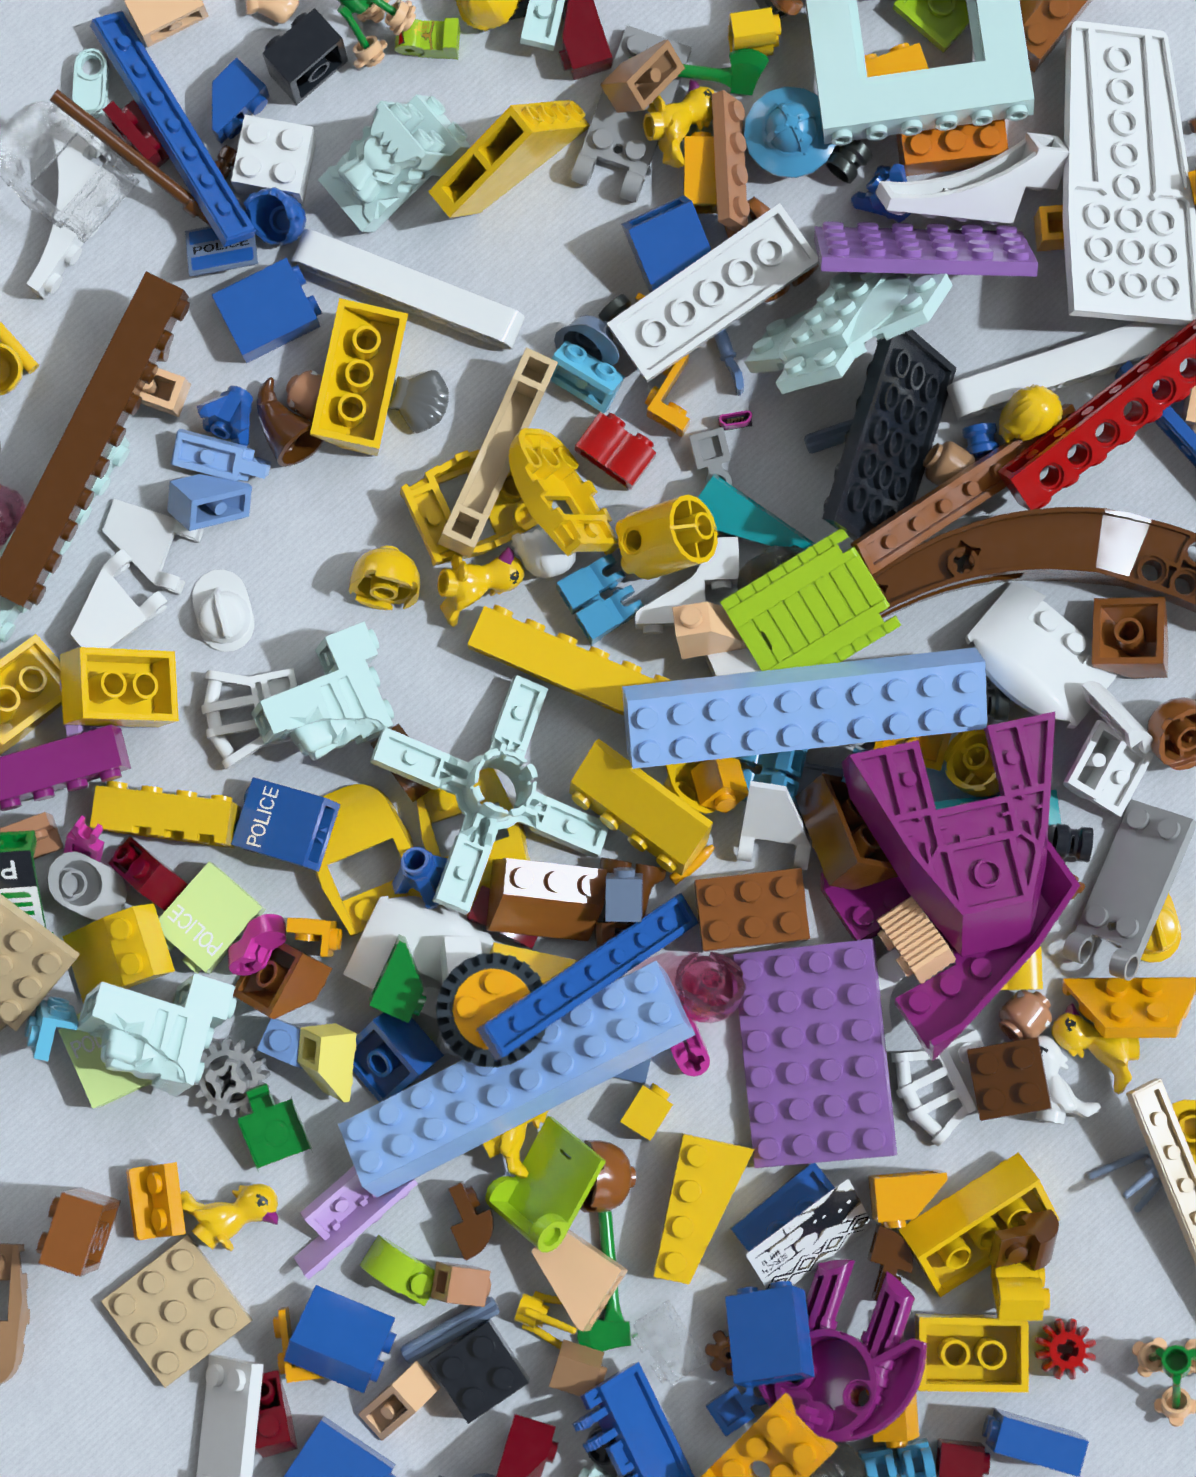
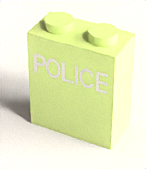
(208, 918)
(100, 1084)

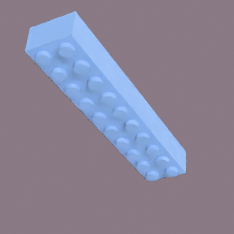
(805, 707)
(477, 1103)

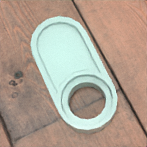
(91, 90)

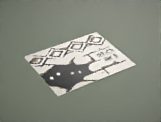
(811, 1237)

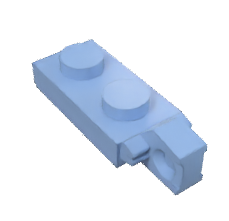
(217, 457)

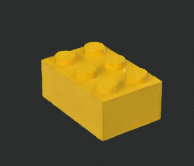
(118, 687)
(973, 1353)

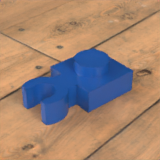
(733, 1408)

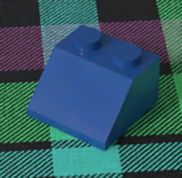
(392, 1055)

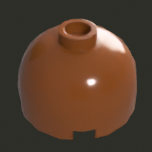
(1174, 733)
(613, 1180)

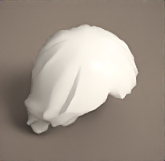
(541, 554)

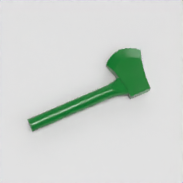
(740, 77)
(613, 1330)

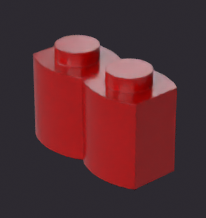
(616, 450)

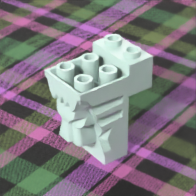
(394, 159)
(333, 707)
(156, 1036)

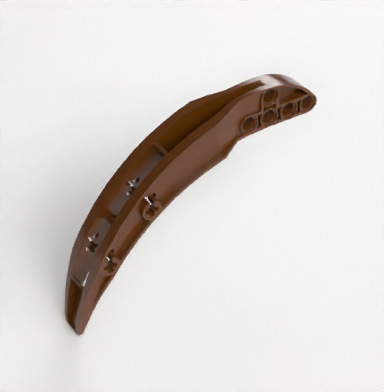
(1046, 545)

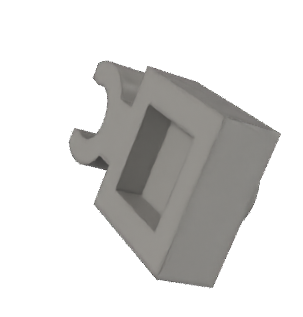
(711, 451)

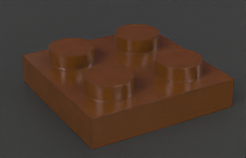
(1009, 1079)

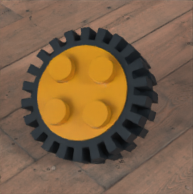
(476, 994)

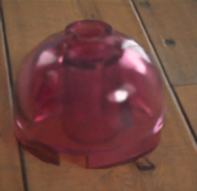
(709, 987)

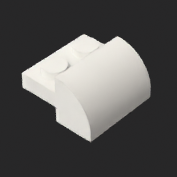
(1107, 770)

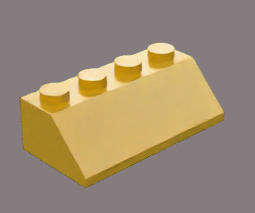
(358, 376)
(640, 808)
(957, 1233)

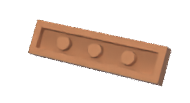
(730, 161)

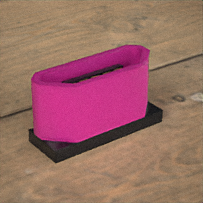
(735, 420)

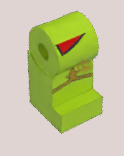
(430, 39)

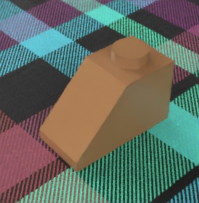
(642, 78)

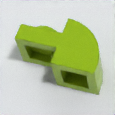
(399, 1270)

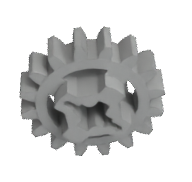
(216, 1075)

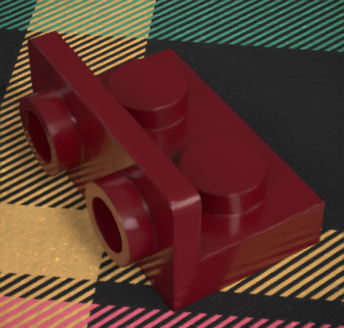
(136, 131)

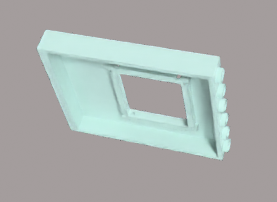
(918, 99)

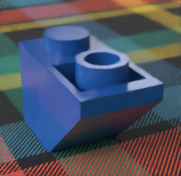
(235, 94)

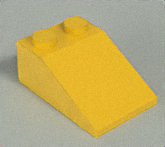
(27, 690)
(120, 950)

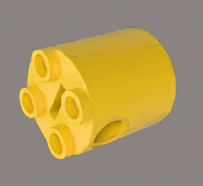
(667, 537)

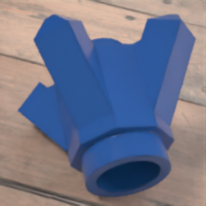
(870, 201)
(228, 415)
(421, 872)

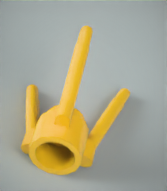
(534, 1313)

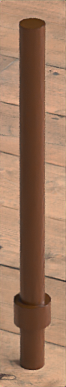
(128, 153)

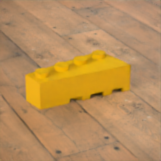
(165, 815)
(698, 1197)

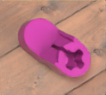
(257, 944)
(692, 1055)

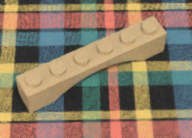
(492, 461)

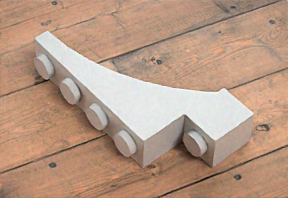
(985, 191)
(63, 244)

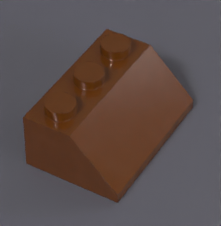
(841, 836)

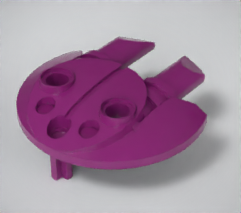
(852, 1364)

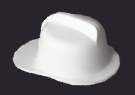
(223, 610)

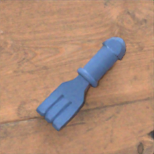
(727, 355)

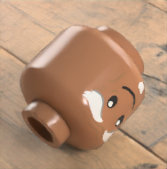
(303, 393)
(1025, 1015)

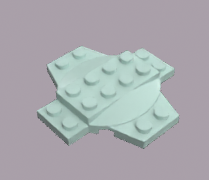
(831, 334)

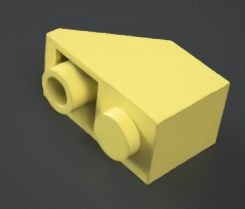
(328, 1058)

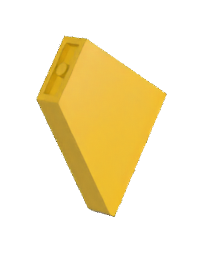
(507, 154)

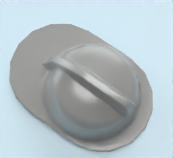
(86, 886)

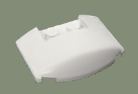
(1037, 655)
(424, 934)

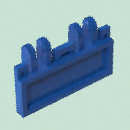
(637, 1422)

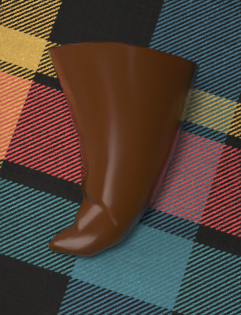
(284, 431)

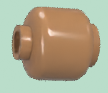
(946, 461)

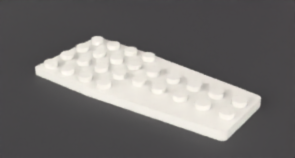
(1125, 179)

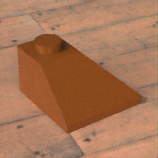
(1131, 636)
(284, 984)

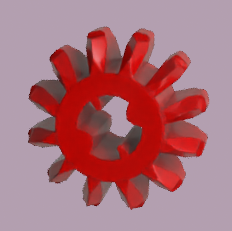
(1069, 1360)

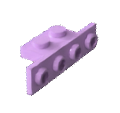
(341, 1217)

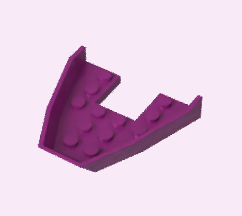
(972, 863)
(952, 1000)

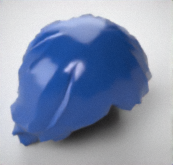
(275, 216)

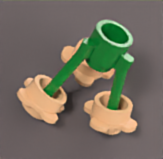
(369, 49)
(1176, 1364)

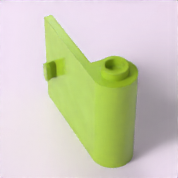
(554, 1190)

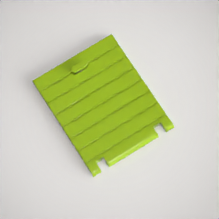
(811, 608)

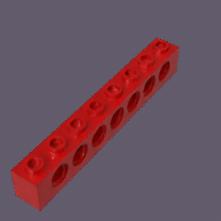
(1107, 407)

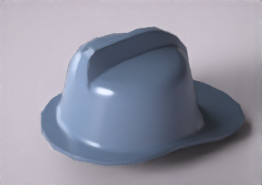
(592, 336)

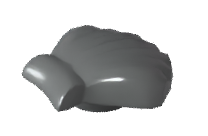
(421, 400)

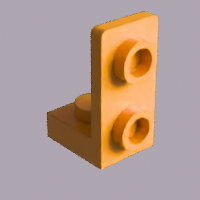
(671, 415)
(283, 1330)

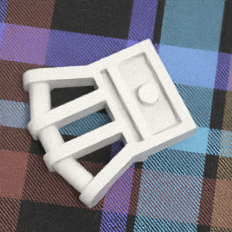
(262, 687)
(956, 1068)

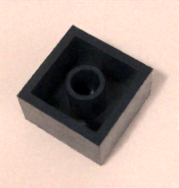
(305, 55)
(479, 1371)

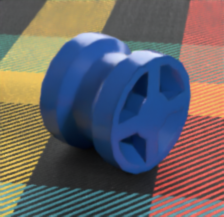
(980, 439)

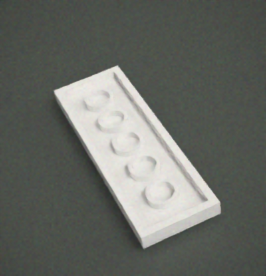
(713, 292)

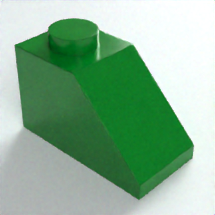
(399, 984)

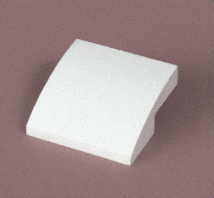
(1117, 716)

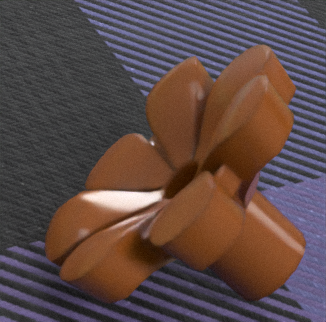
(719, 1352)

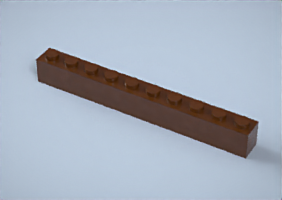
(89, 439)

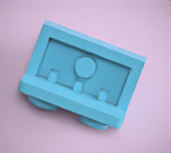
(586, 376)
(42, 1026)

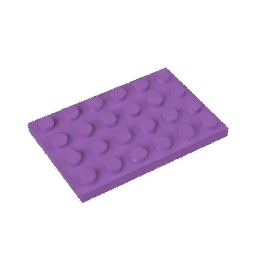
(924, 250)
(815, 1054)

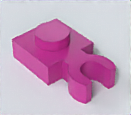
(85, 840)

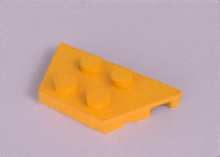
(1133, 1007)

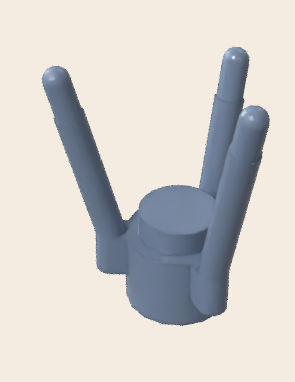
(1152, 1172)

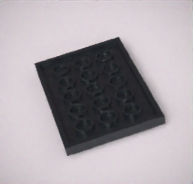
(889, 434)

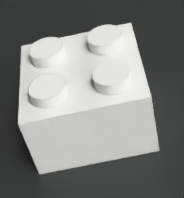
(273, 156)

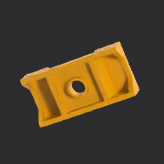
(777, 1440)

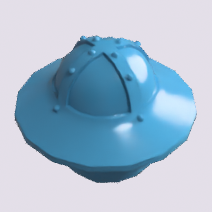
(787, 133)

